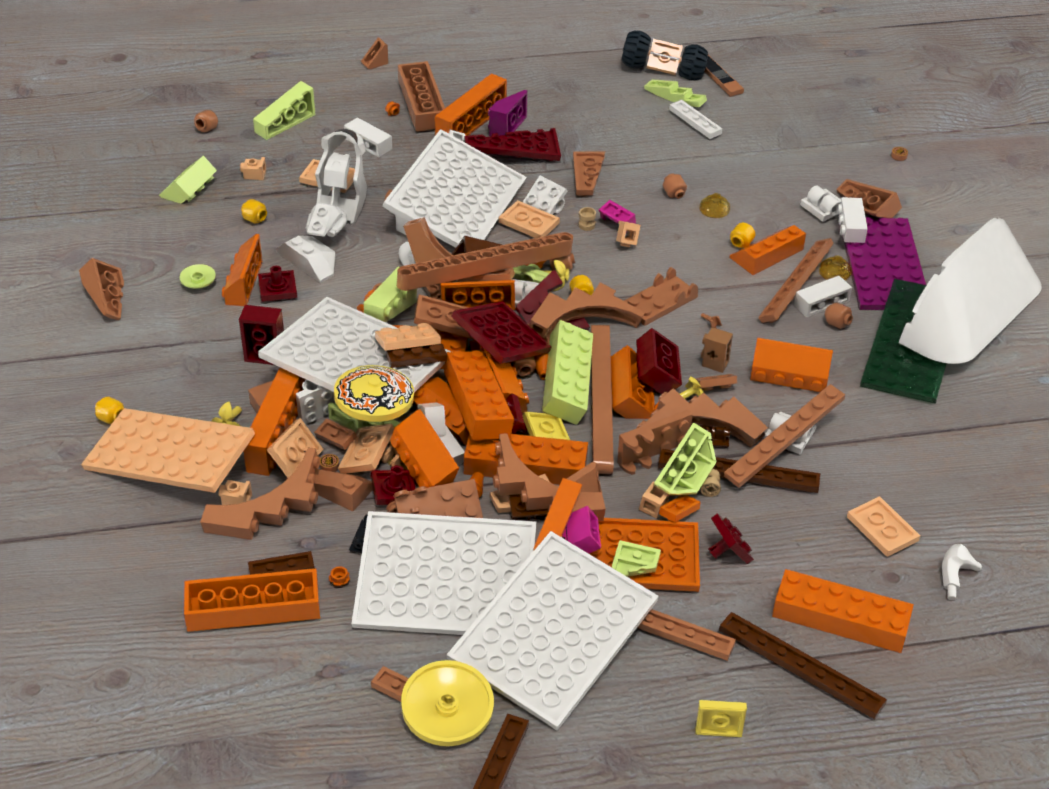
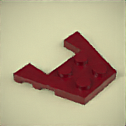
(530, 304)

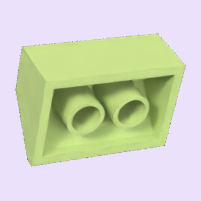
(189, 181)

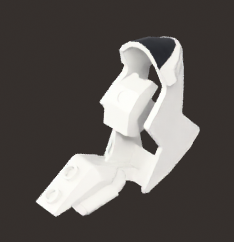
(332, 211)

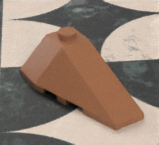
(875, 200)
(104, 286)
(342, 488)

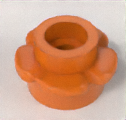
(392, 108)
(339, 576)

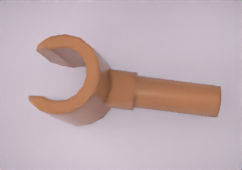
(714, 321)

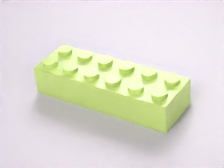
(568, 372)

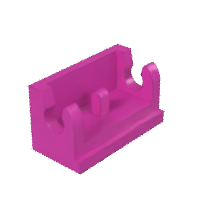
(616, 213)

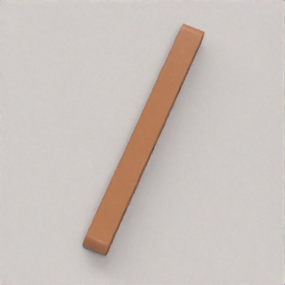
(483, 261)
(601, 400)

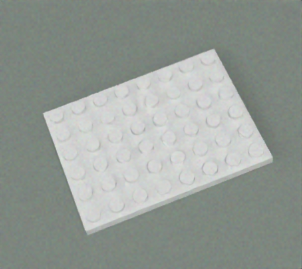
(455, 190)
(332, 341)
(435, 570)
(553, 629)

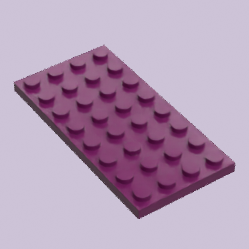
(884, 256)

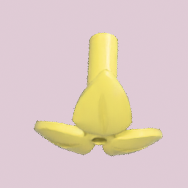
(562, 272)
(693, 388)
(227, 414)

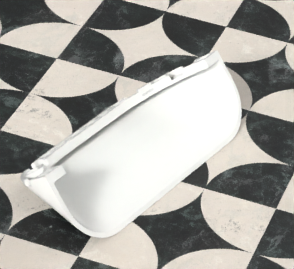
(972, 297)

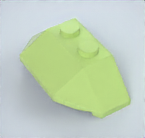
(688, 464)

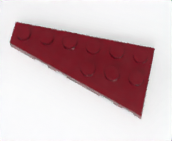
(519, 144)

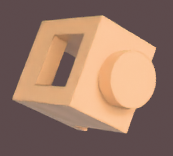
(253, 169)
(632, 233)
(235, 492)
(653, 500)

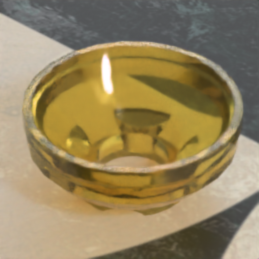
(715, 206)
(830, 270)

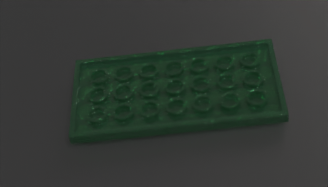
(894, 366)

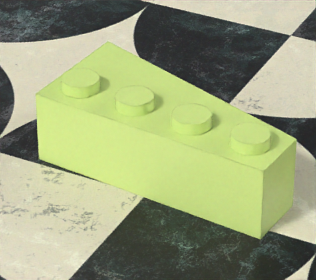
(286, 111)
(388, 300)

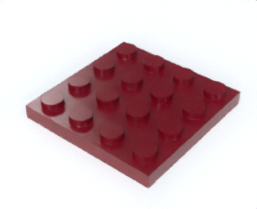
(501, 332)

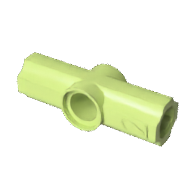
(529, 273)

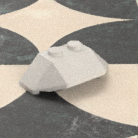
(309, 256)

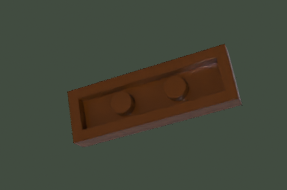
(416, 355)
(282, 563)

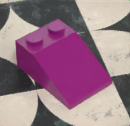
(508, 113)

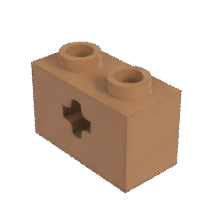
(716, 349)

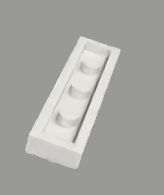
(695, 119)

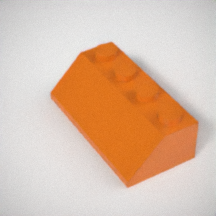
(770, 249)
(243, 273)
(479, 293)
(791, 365)
(507, 379)
(439, 391)
(629, 395)
(423, 451)

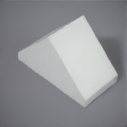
(435, 415)

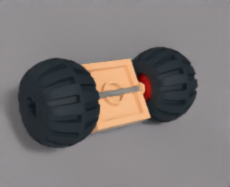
(664, 56)

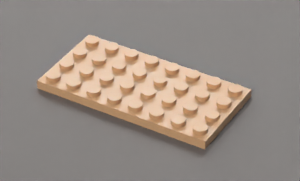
(169, 449)

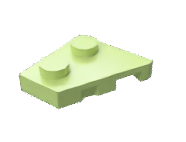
(635, 559)

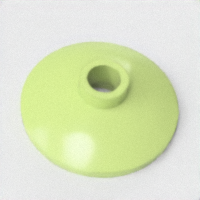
(197, 276)

